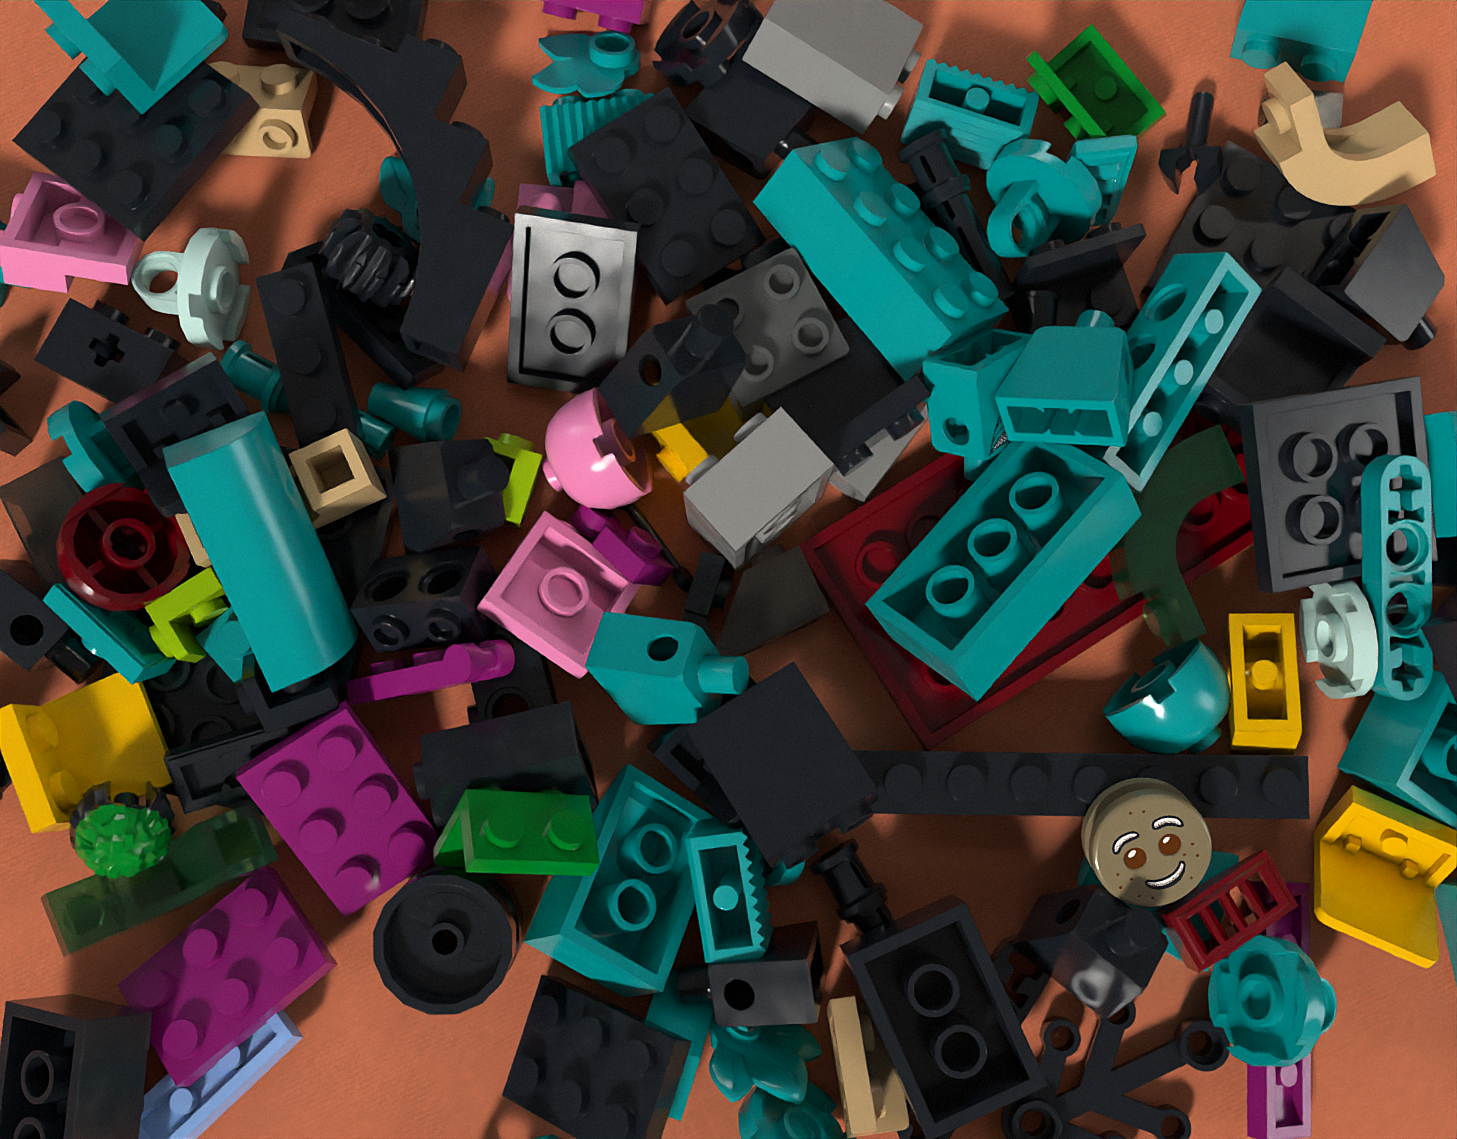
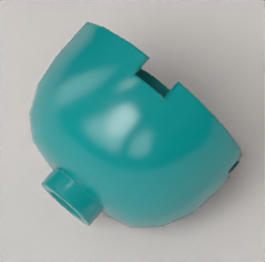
(1174, 702)

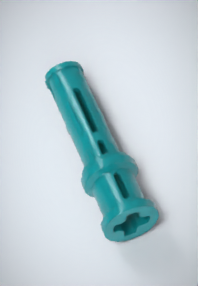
(263, 382)

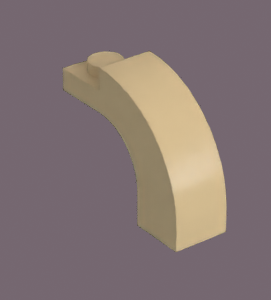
(1344, 163)

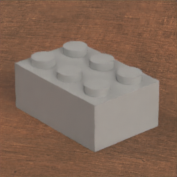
(755, 488)

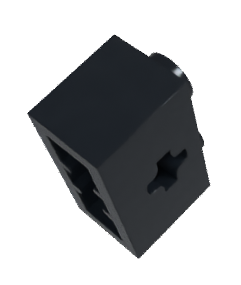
(87, 341)

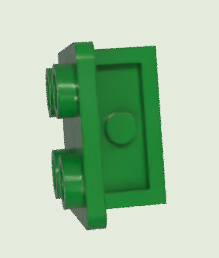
(1094, 89)
(520, 833)

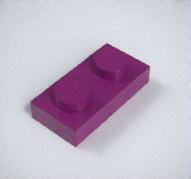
(613, 14)

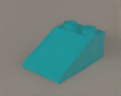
(1409, 751)
(636, 905)

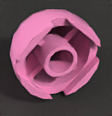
(594, 456)

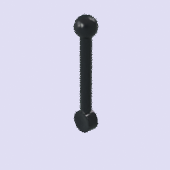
(680, 574)

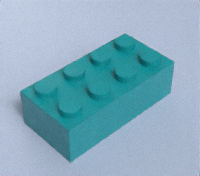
(878, 252)
(1004, 560)

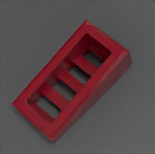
(1201, 955)

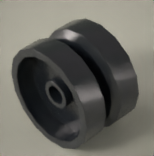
(431, 969)

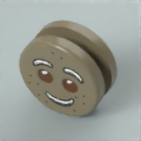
(1146, 842)

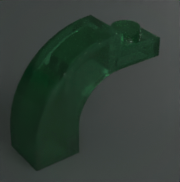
(1147, 552)
(197, 865)

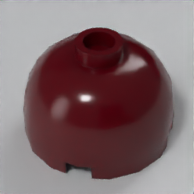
(120, 549)

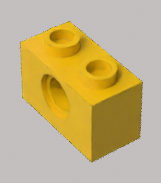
(1262, 684)

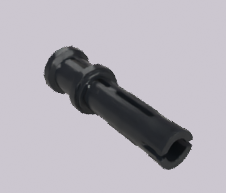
(947, 195)
(858, 896)

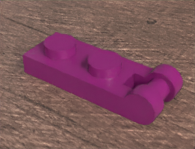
(433, 671)

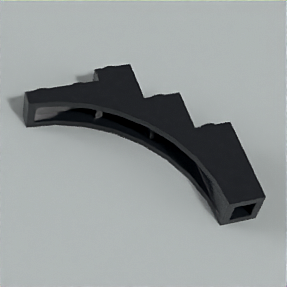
(412, 100)

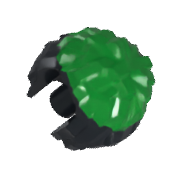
(121, 834)

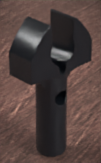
(1194, 148)

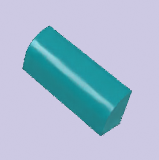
(263, 548)

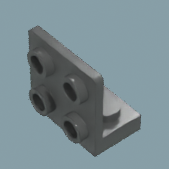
(778, 325)

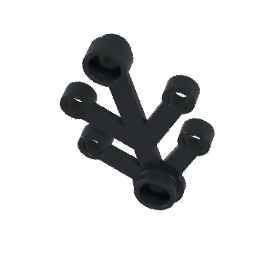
(1103, 1087)

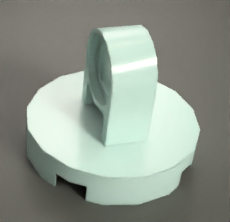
(207, 289)
(1342, 637)

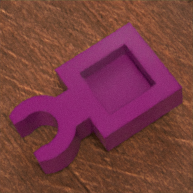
(629, 551)

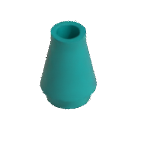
(418, 411)

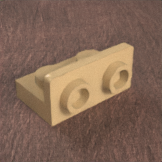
(866, 1079)

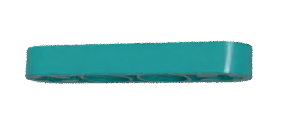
(1409, 575)

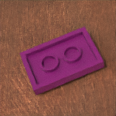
(342, 808)
(227, 975)

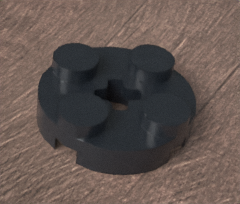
(703, 38)

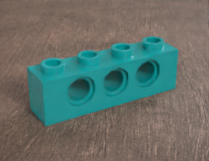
(1174, 353)

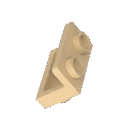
(284, 110)

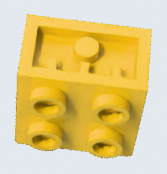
(80, 743)

